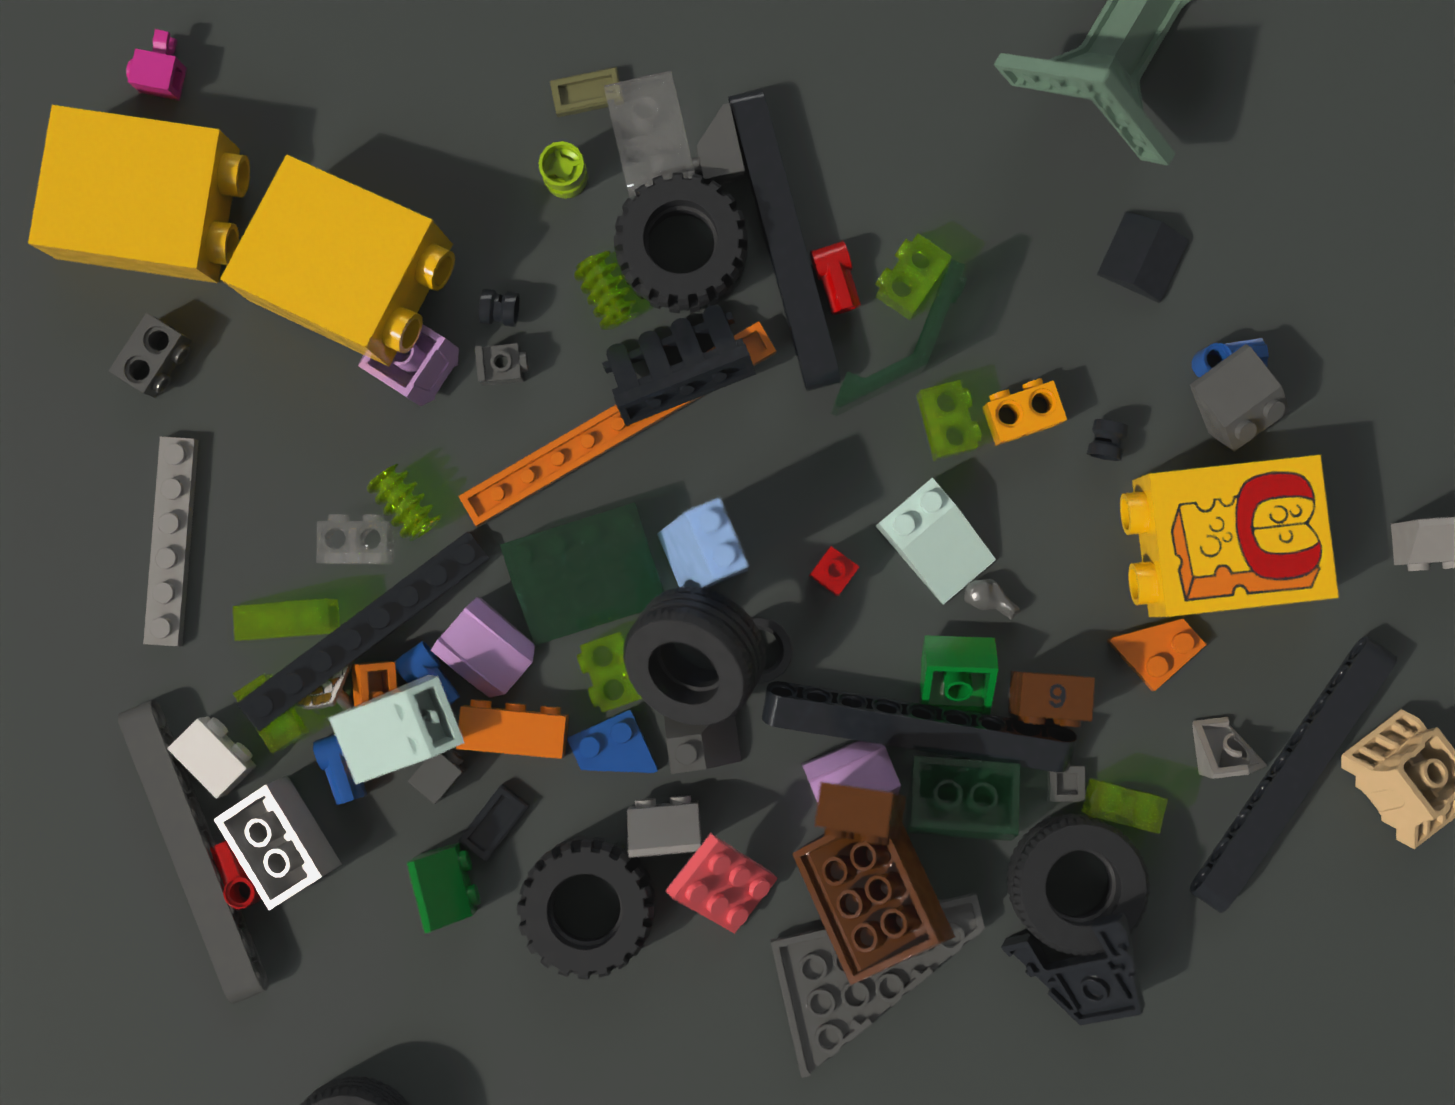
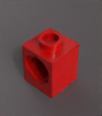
(834, 571)

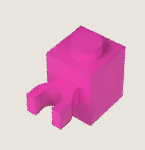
(157, 71)

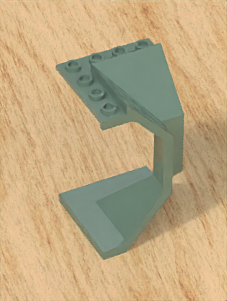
(1108, 69)

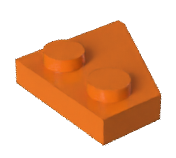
(1158, 650)

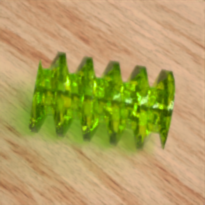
(604, 291)
(403, 503)

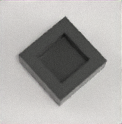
(1068, 785)

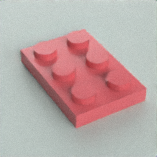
(721, 884)

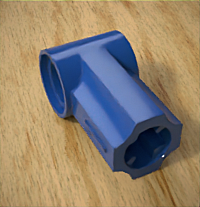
(1222, 351)
(422, 662)
(331, 759)

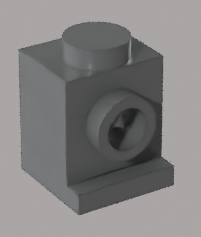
(487, 371)

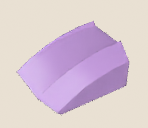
(418, 371)
(485, 649)
(854, 765)

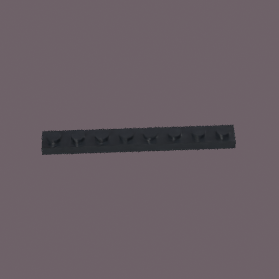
(362, 632)

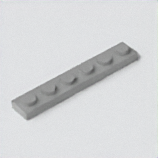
(171, 541)

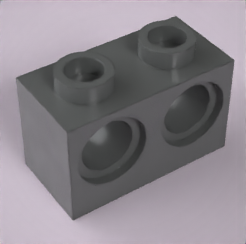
(143, 350)

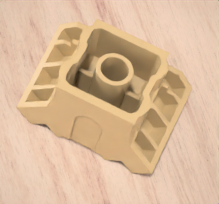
(1406, 776)

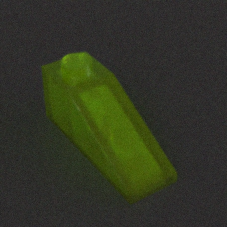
(285, 619)

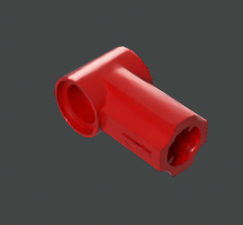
(834, 270)
(232, 876)

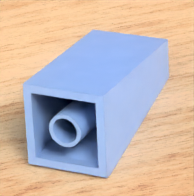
(702, 547)

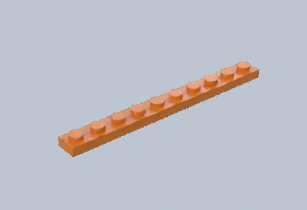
(577, 448)

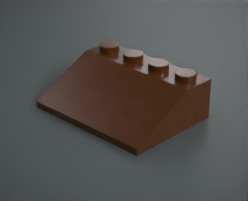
(872, 901)

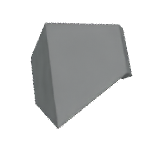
(1222, 750)

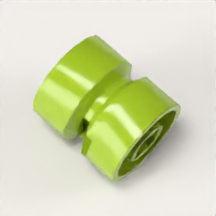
(563, 169)

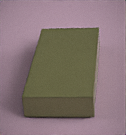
(582, 91)

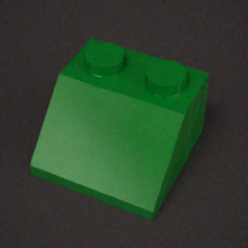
(959, 672)
(443, 886)

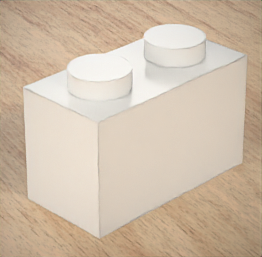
(212, 756)

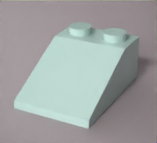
(936, 541)

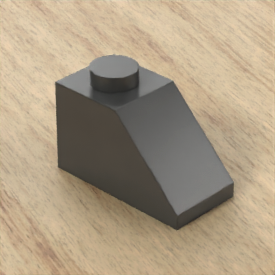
(719, 151)

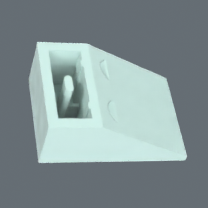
(396, 729)

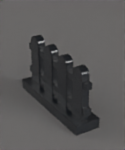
(684, 381)

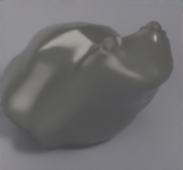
(988, 595)

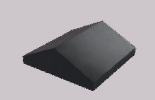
(1143, 256)

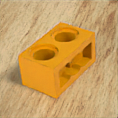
(1026, 418)

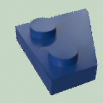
(613, 746)

